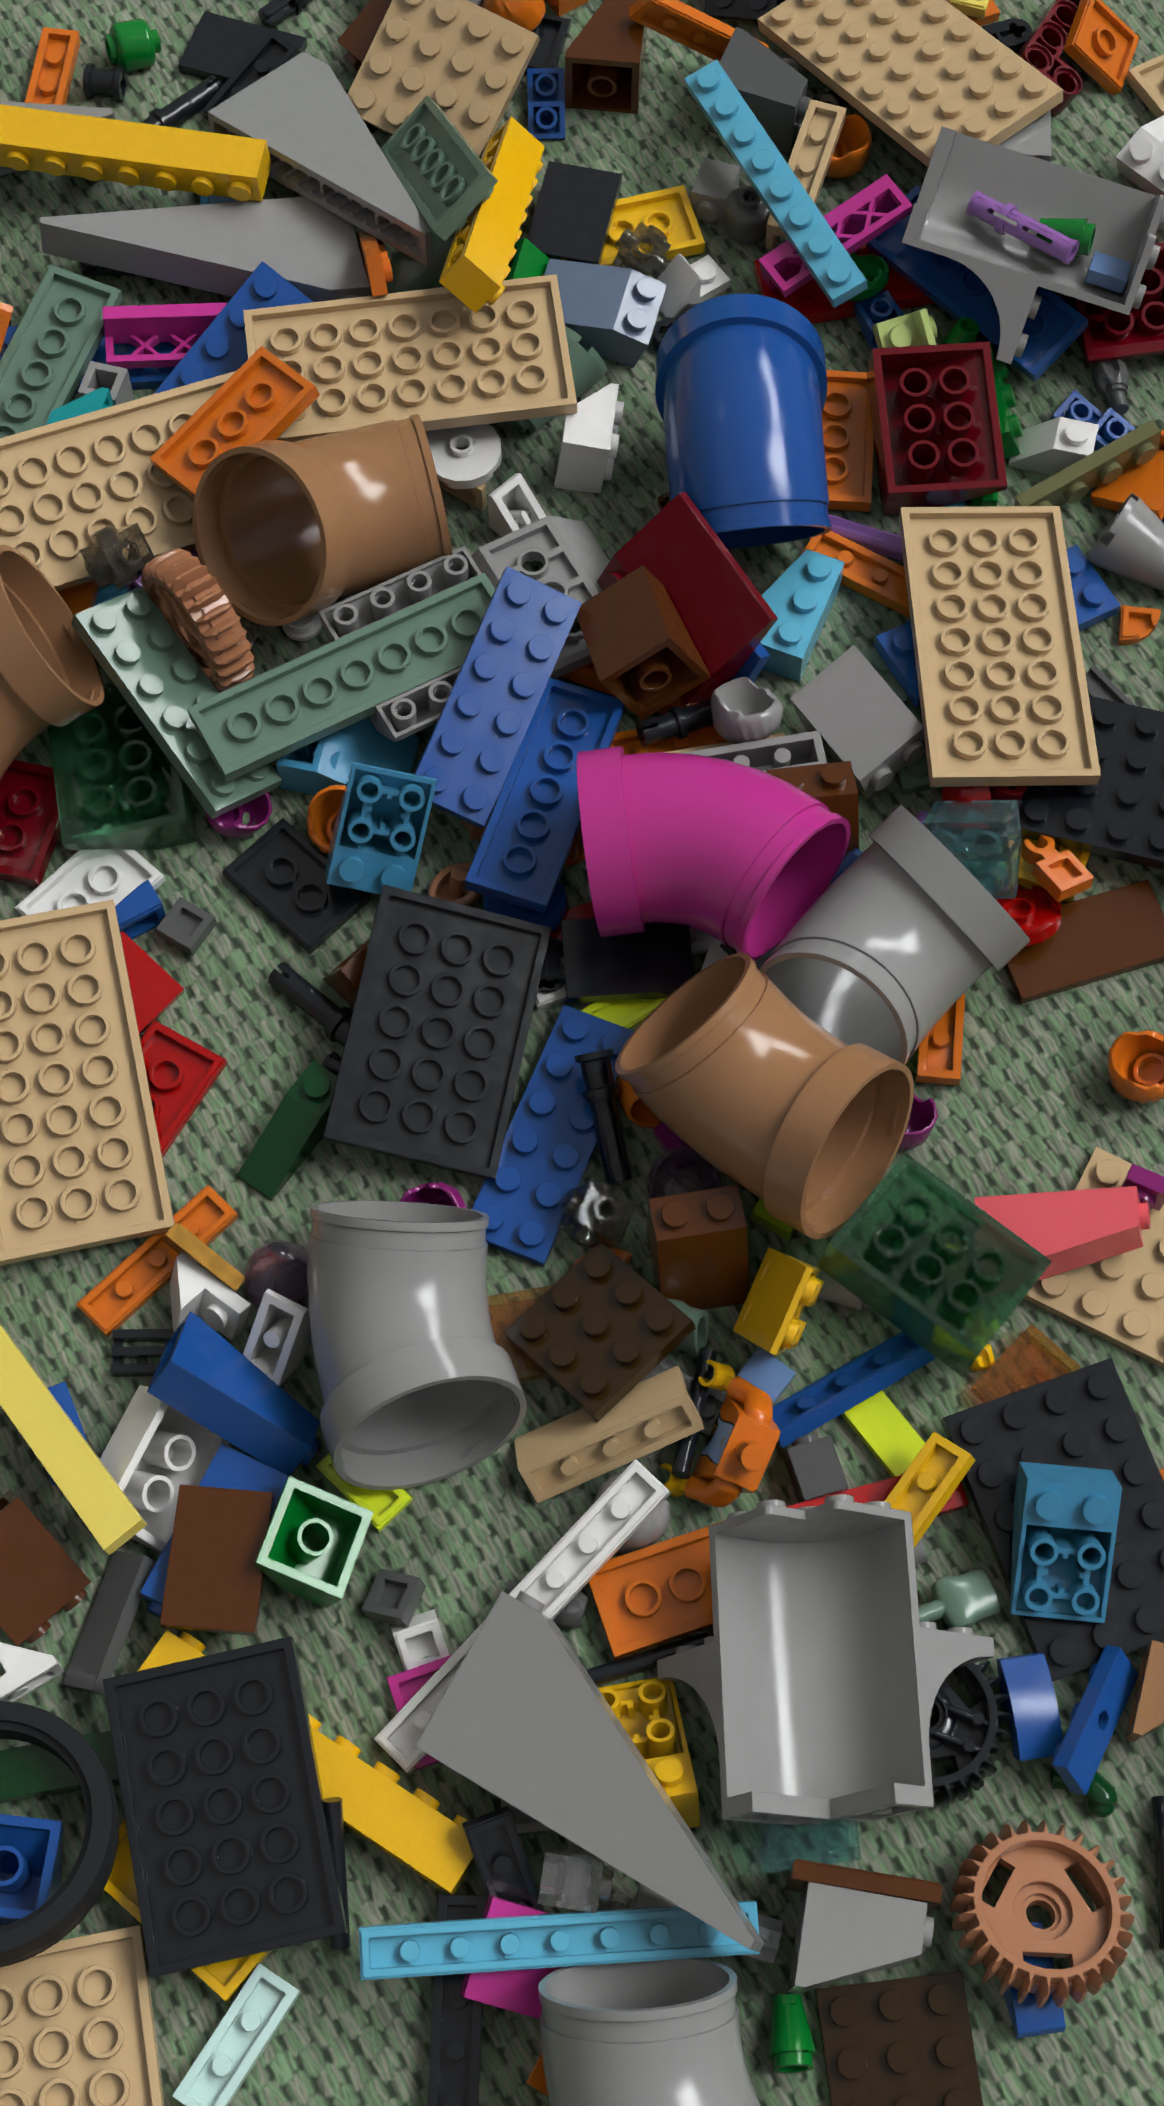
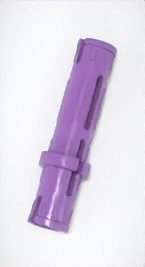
(984, 207)

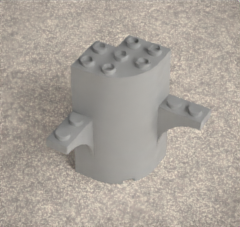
(1040, 189)
(820, 1664)

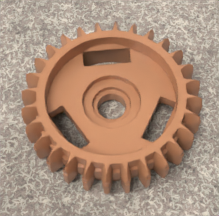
(200, 616)
(1004, 1935)

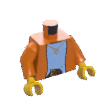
(736, 1446)

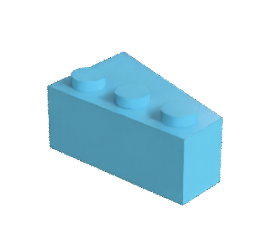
(802, 604)

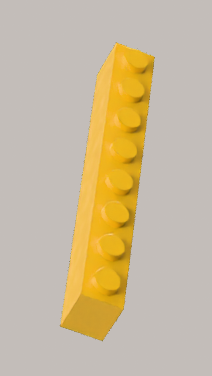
(133, 153)
(487, 240)
(372, 1801)

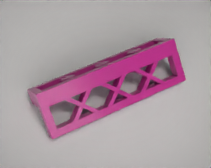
(846, 220)
(150, 324)

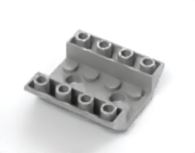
(570, 563)
(421, 705)

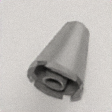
(1132, 544)

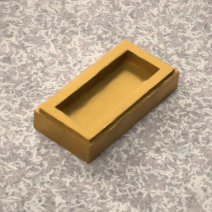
(185, 1242)

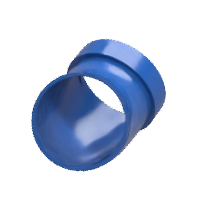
(744, 418)

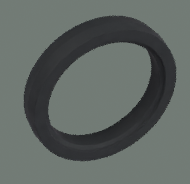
(101, 1836)

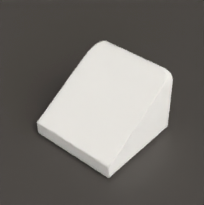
(420, 1640)

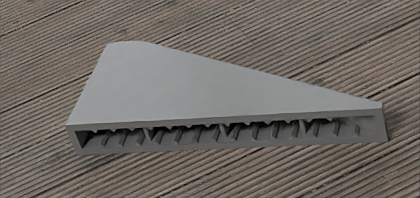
(325, 151)
(219, 245)
(547, 1742)

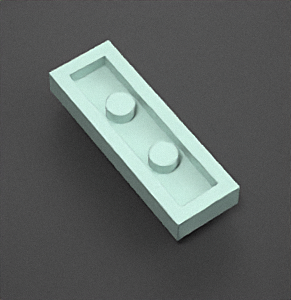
(238, 2040)

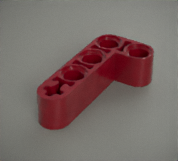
(1047, 44)

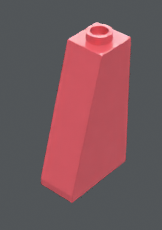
(1073, 1225)

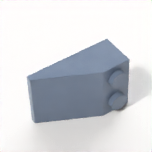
(608, 307)

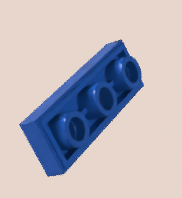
(1094, 1719)

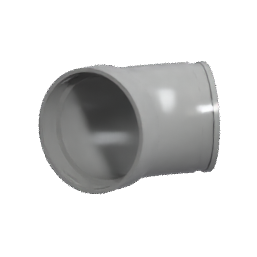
(893, 941)
(406, 1342)
(644, 2035)

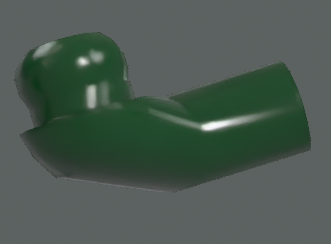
(1100, 1793)

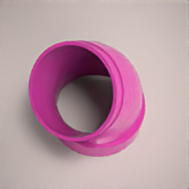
(702, 846)

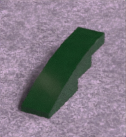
(35, 1771)

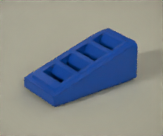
(140, 911)

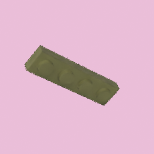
(1097, 468)

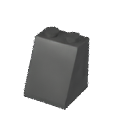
(768, 87)

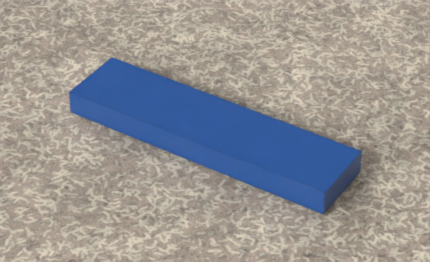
(848, 1386)

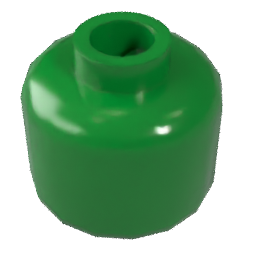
(132, 45)

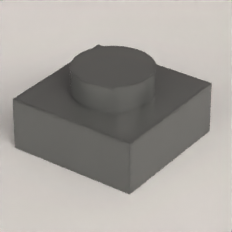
(186, 926)
(393, 1598)

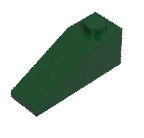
(291, 1132)

